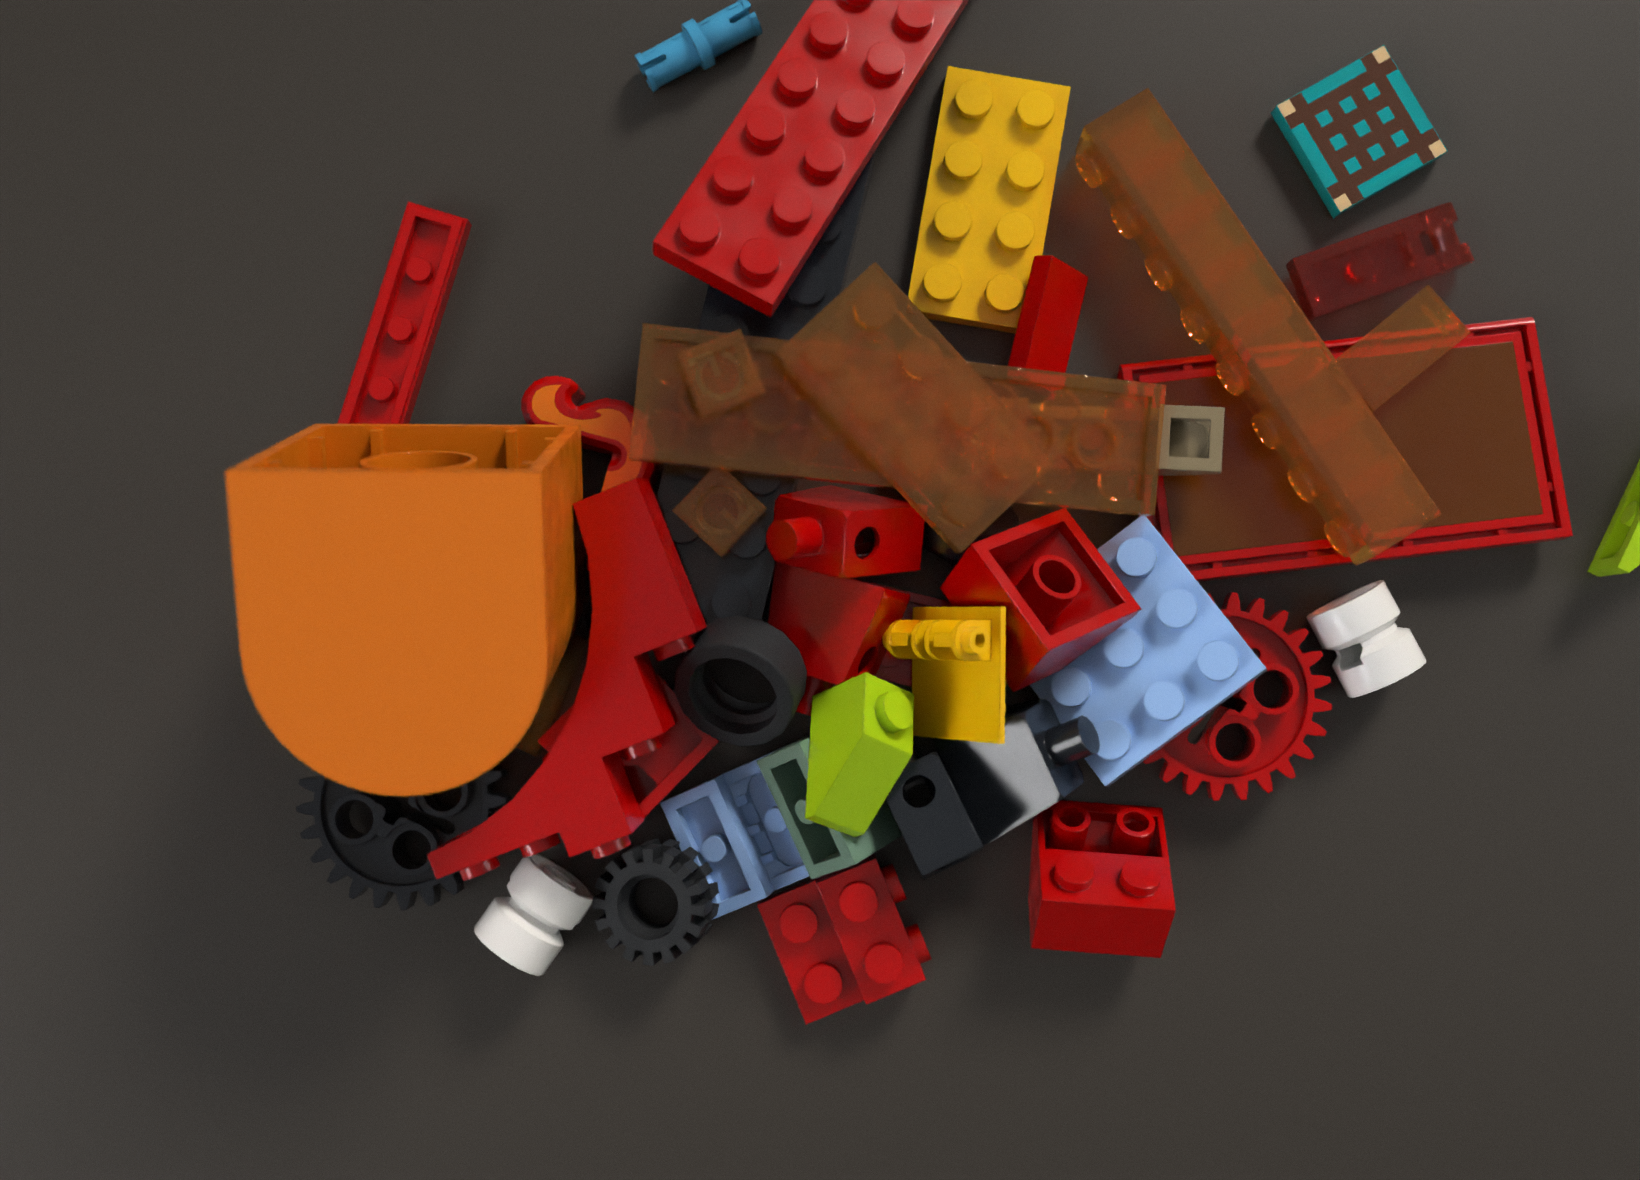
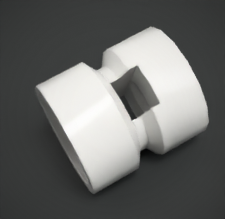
(1366, 639)
(528, 923)

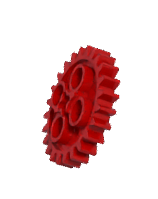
(1270, 731)

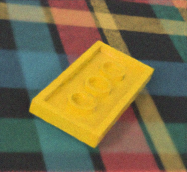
(987, 197)

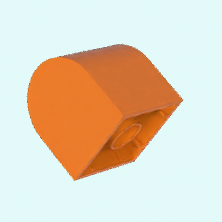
(406, 593)

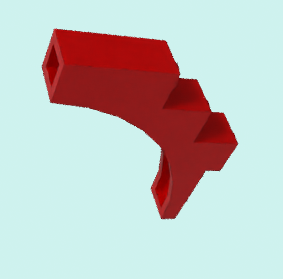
(637, 607)

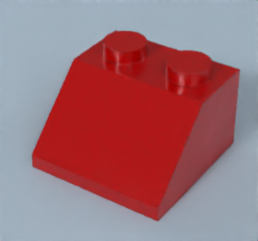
(1054, 592)

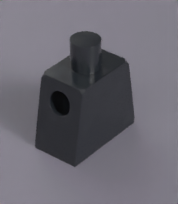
(1026, 774)
(942, 830)

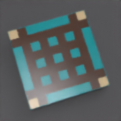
(1358, 131)

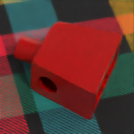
(821, 527)
(833, 624)

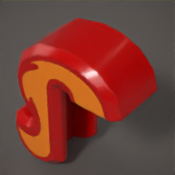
(603, 422)

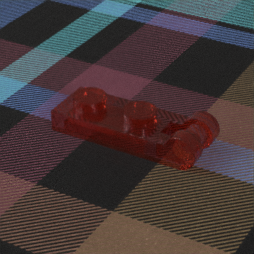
(1377, 262)

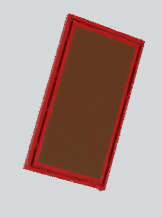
(1466, 426)

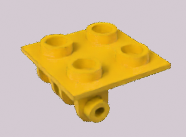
(955, 670)

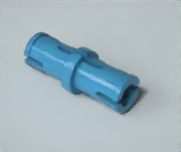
(698, 44)

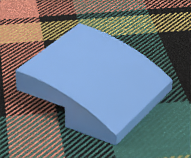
(739, 835)

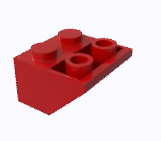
(1100, 879)

